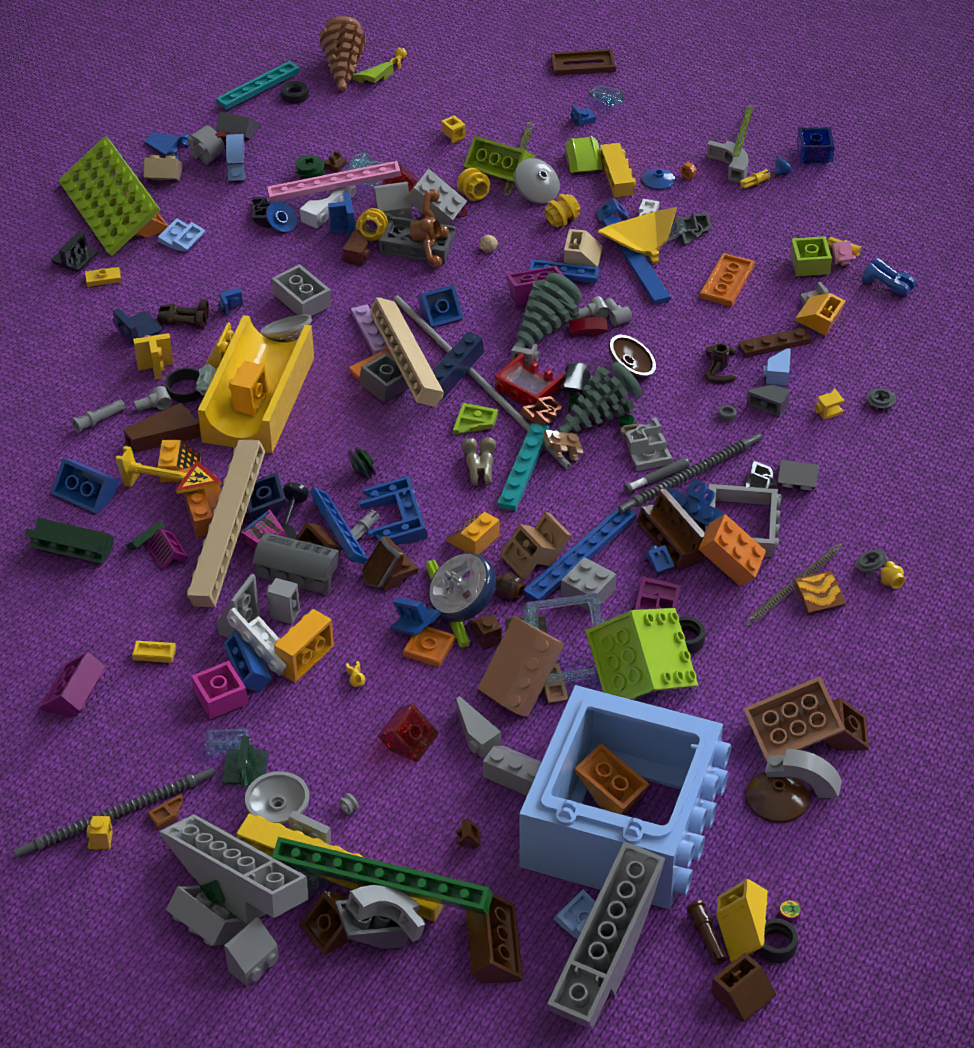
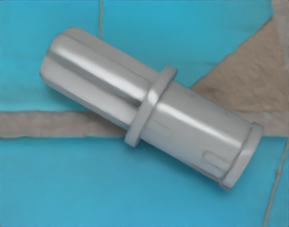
(364, 524)

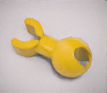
(400, 54)
(357, 678)

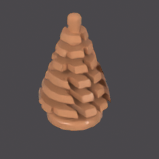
(342, 47)

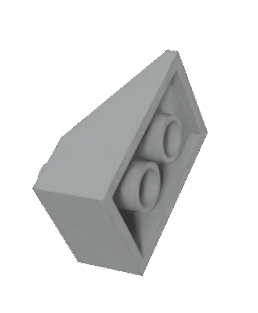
(245, 603)

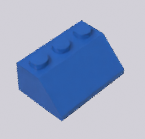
(84, 485)

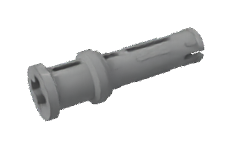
(91, 418)

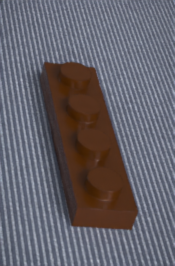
(774, 342)

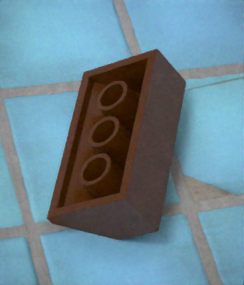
(495, 943)

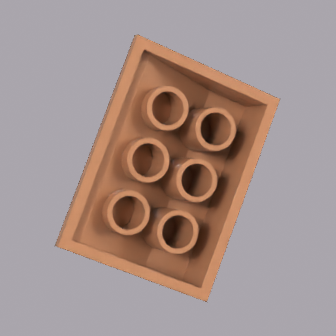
(520, 666)
(794, 718)

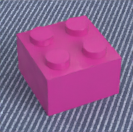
(219, 689)

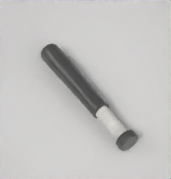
(659, 474)

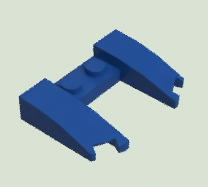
(400, 492)

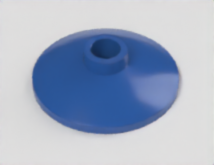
(658, 179)
(285, 213)

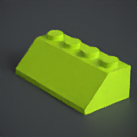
(495, 158)

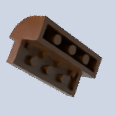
(673, 527)

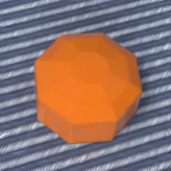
(688, 170)

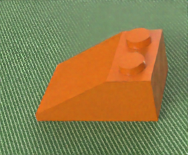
(611, 781)

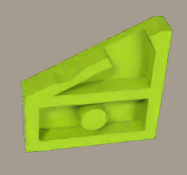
(474, 418)

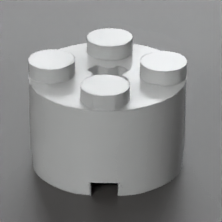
(206, 145)

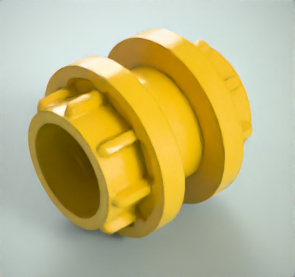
(473, 184)
(560, 211)
(378, 217)

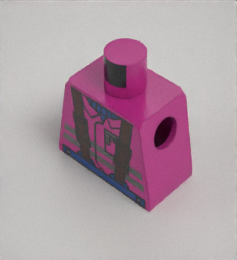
(263, 524)

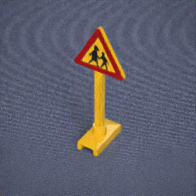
(195, 479)

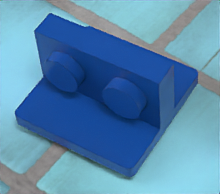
(413, 616)

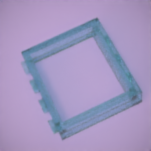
(530, 617)

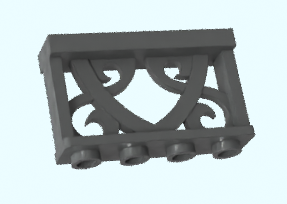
(403, 247)

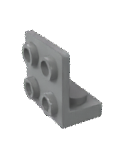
(309, 827)

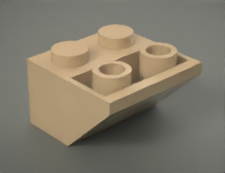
(162, 168)
(582, 249)

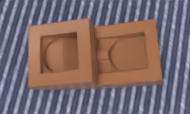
(555, 691)

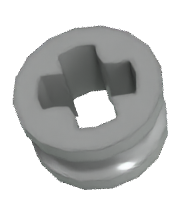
(348, 804)

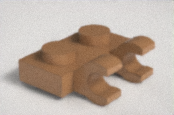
(563, 442)

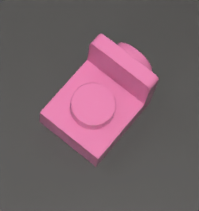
(843, 253)

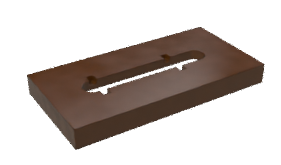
(606, 56)

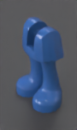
(898, 282)

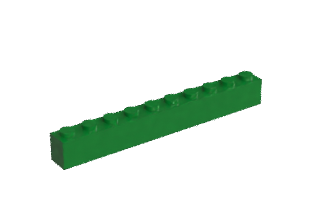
(374, 872)

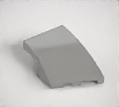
(648, 446)

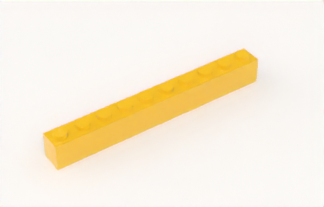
(264, 835)

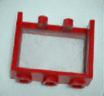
(526, 383)

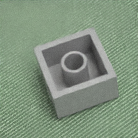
(588, 578)

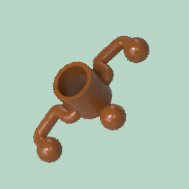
(429, 229)

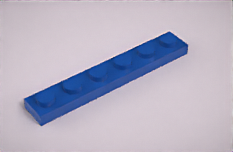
(338, 526)

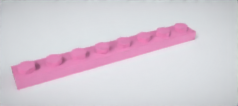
(333, 181)

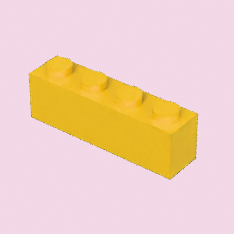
(617, 170)

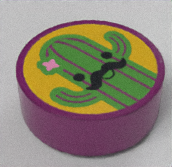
(790, 911)

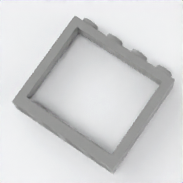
(754, 496)

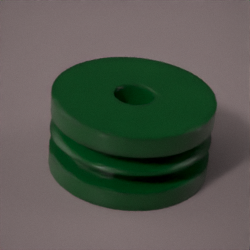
(627, 419)

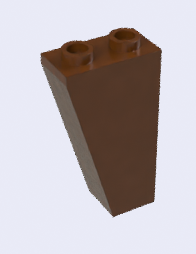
(170, 424)

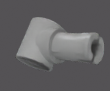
(595, 308)
(618, 314)
(158, 398)

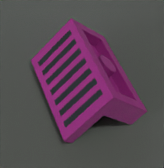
(165, 548)

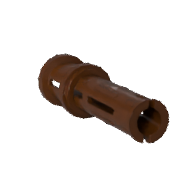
(704, 923)

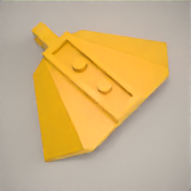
(643, 233)

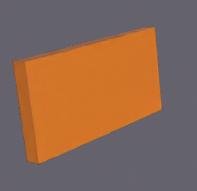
(727, 279)

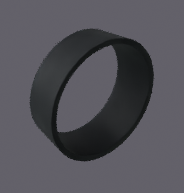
(178, 375)

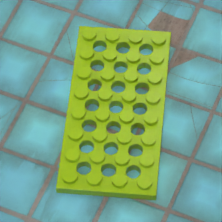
(117, 195)

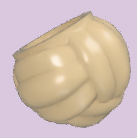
(488, 243)

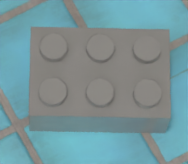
(448, 203)
(301, 291)

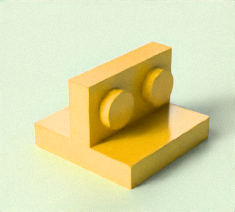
(154, 353)

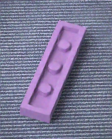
(369, 328)

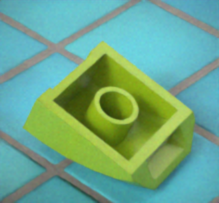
(583, 155)

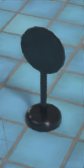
(294, 493)

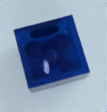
(815, 145)

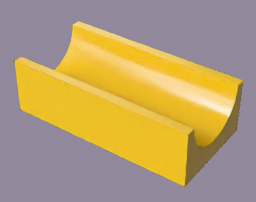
(285, 372)

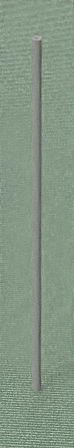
(484, 384)

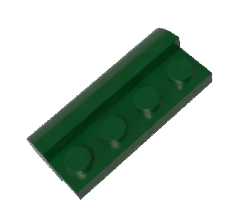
(70, 540)

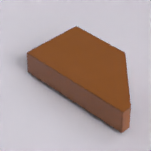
(166, 813)

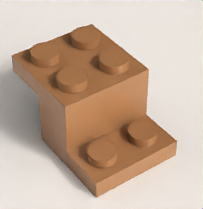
(535, 545)

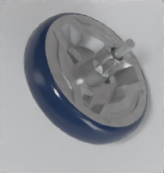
(468, 595)

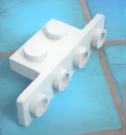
(259, 637)

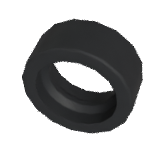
(696, 626)
(784, 954)

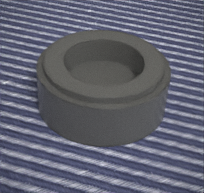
(727, 413)

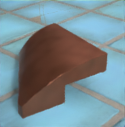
(543, 411)

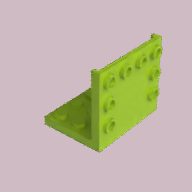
(641, 653)

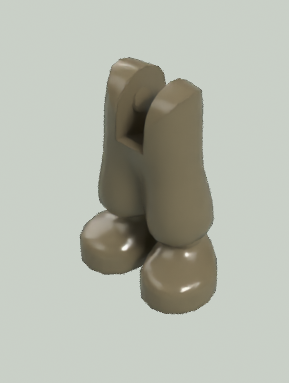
(481, 464)

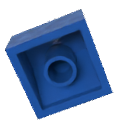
(440, 306)

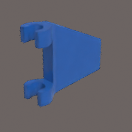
(166, 143)

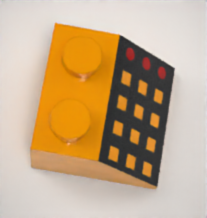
(176, 456)
(475, 533)

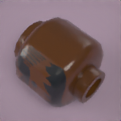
(509, 586)

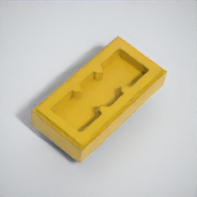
(103, 276)
(154, 651)

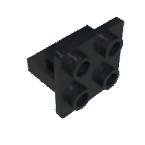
(75, 253)

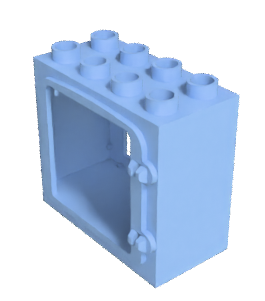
(662, 747)

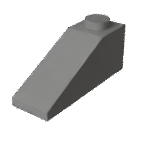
(478, 731)

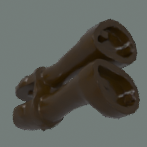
(175, 314)

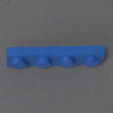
(571, 271)

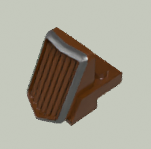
(387, 565)

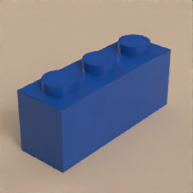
(246, 662)

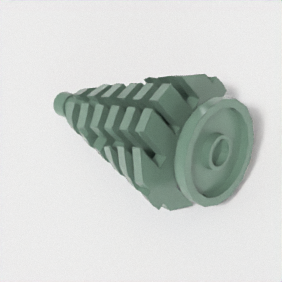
(548, 308)
(603, 398)

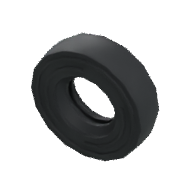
(294, 97)

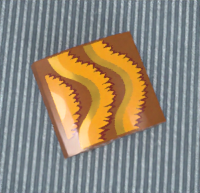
(819, 592)

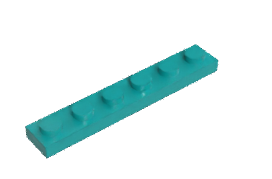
(257, 85)
(523, 468)

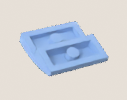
(180, 235)

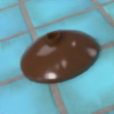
(632, 355)
(776, 803)

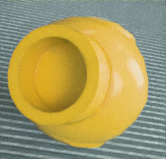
(892, 575)

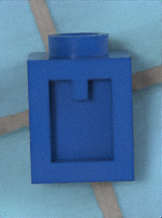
(583, 116)
(230, 299)
(659, 559)

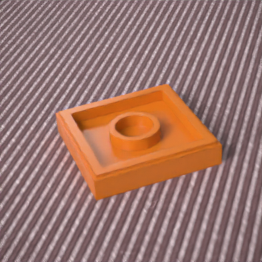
(429, 646)

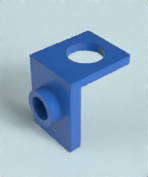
(609, 209)

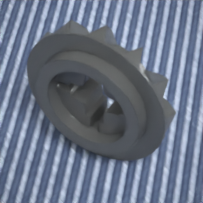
(887, 397)
(876, 556)

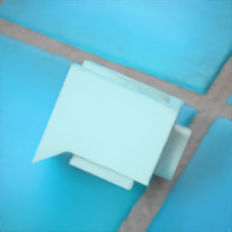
(205, 378)

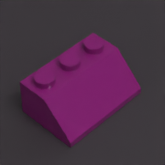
(521, 282)
(73, 685)

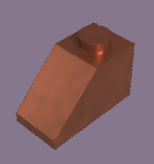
(356, 249)

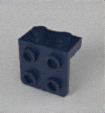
(135, 326)

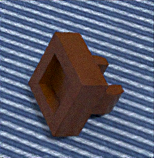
(335, 162)
(469, 834)

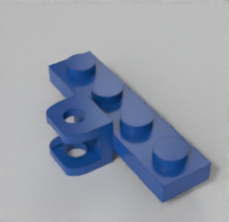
(697, 506)

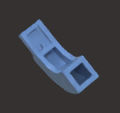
(235, 157)

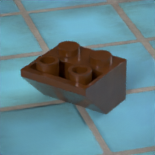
(743, 987)

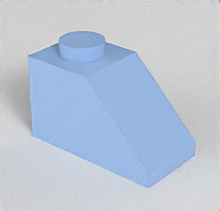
(778, 368)

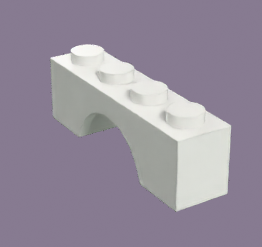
(316, 211)

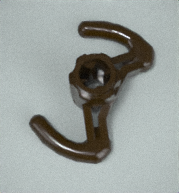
(719, 360)

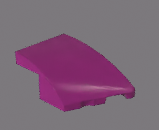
(657, 594)

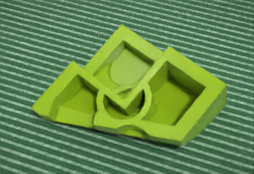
(375, 73)

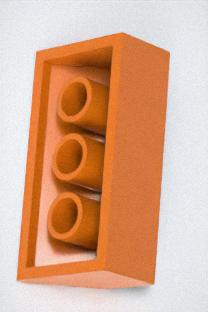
(201, 506)

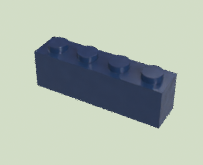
(458, 361)

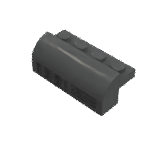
(295, 562)

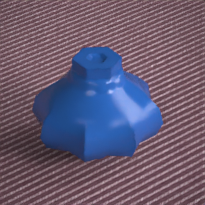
(782, 166)

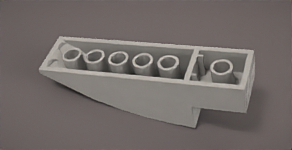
(248, 878)
(608, 937)

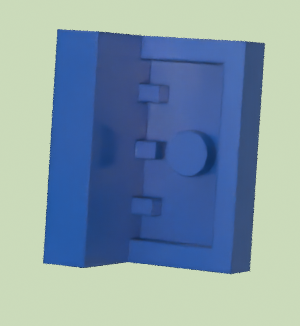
(342, 216)

